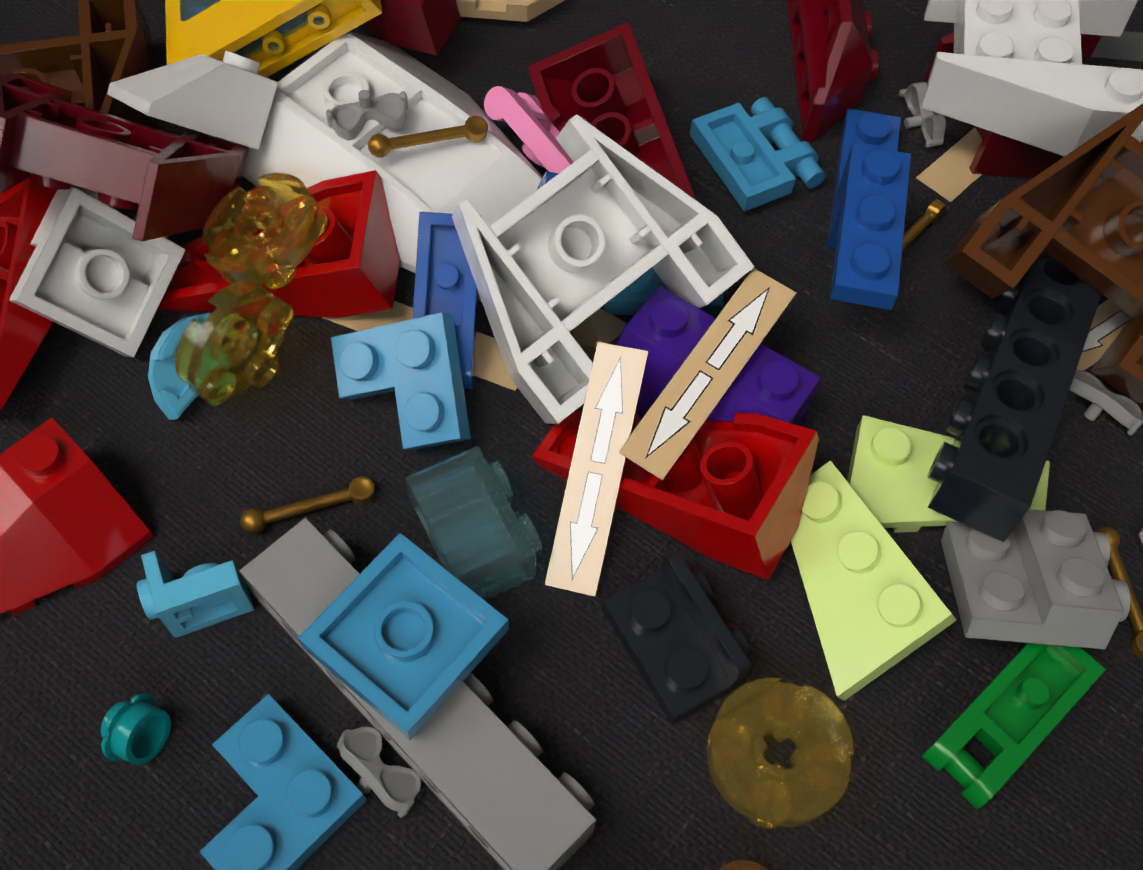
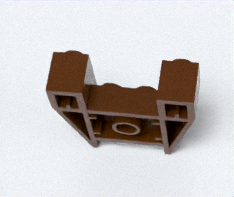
(110, 47)
(1086, 219)

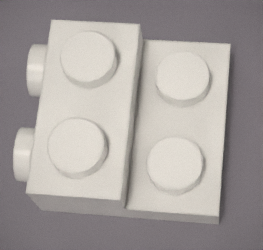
(94, 273)

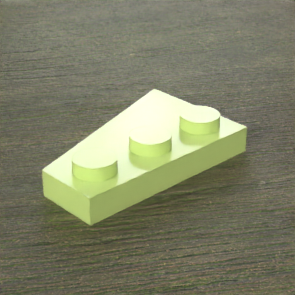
(892, 470)

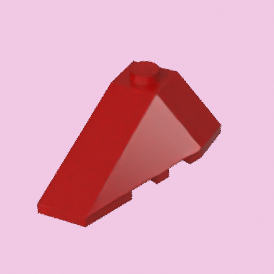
(344, 274)
(20, 328)
(726, 496)
(58, 519)

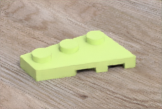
(860, 585)

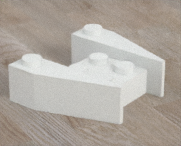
(1024, 72)
(580, 247)

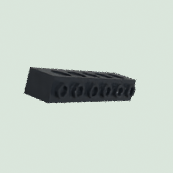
(1015, 400)

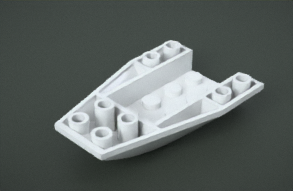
(414, 177)

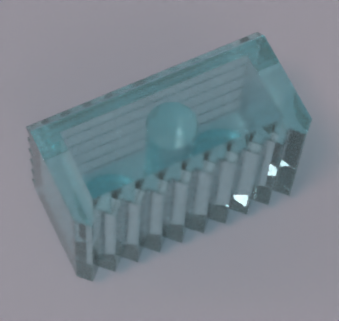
(473, 524)

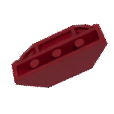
(829, 60)

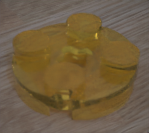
(290, 226)
(234, 343)
(768, 791)

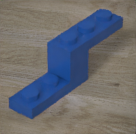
(868, 210)

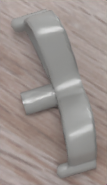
(386, 109)
(931, 124)
(1116, 405)
(392, 784)

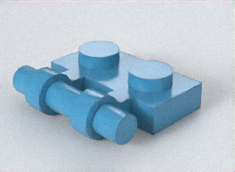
(743, 155)

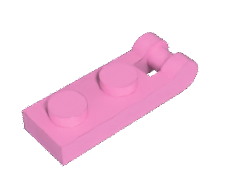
(528, 121)

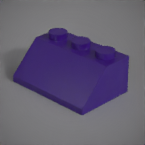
(671, 330)

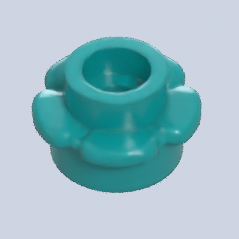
(134, 730)

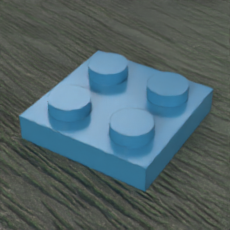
(404, 635)

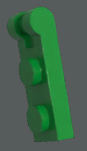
(1013, 716)

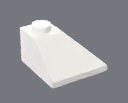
(205, 96)

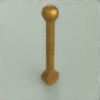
(474, 130)
(931, 215)
(360, 491)
(1119, 573)

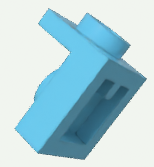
(196, 600)

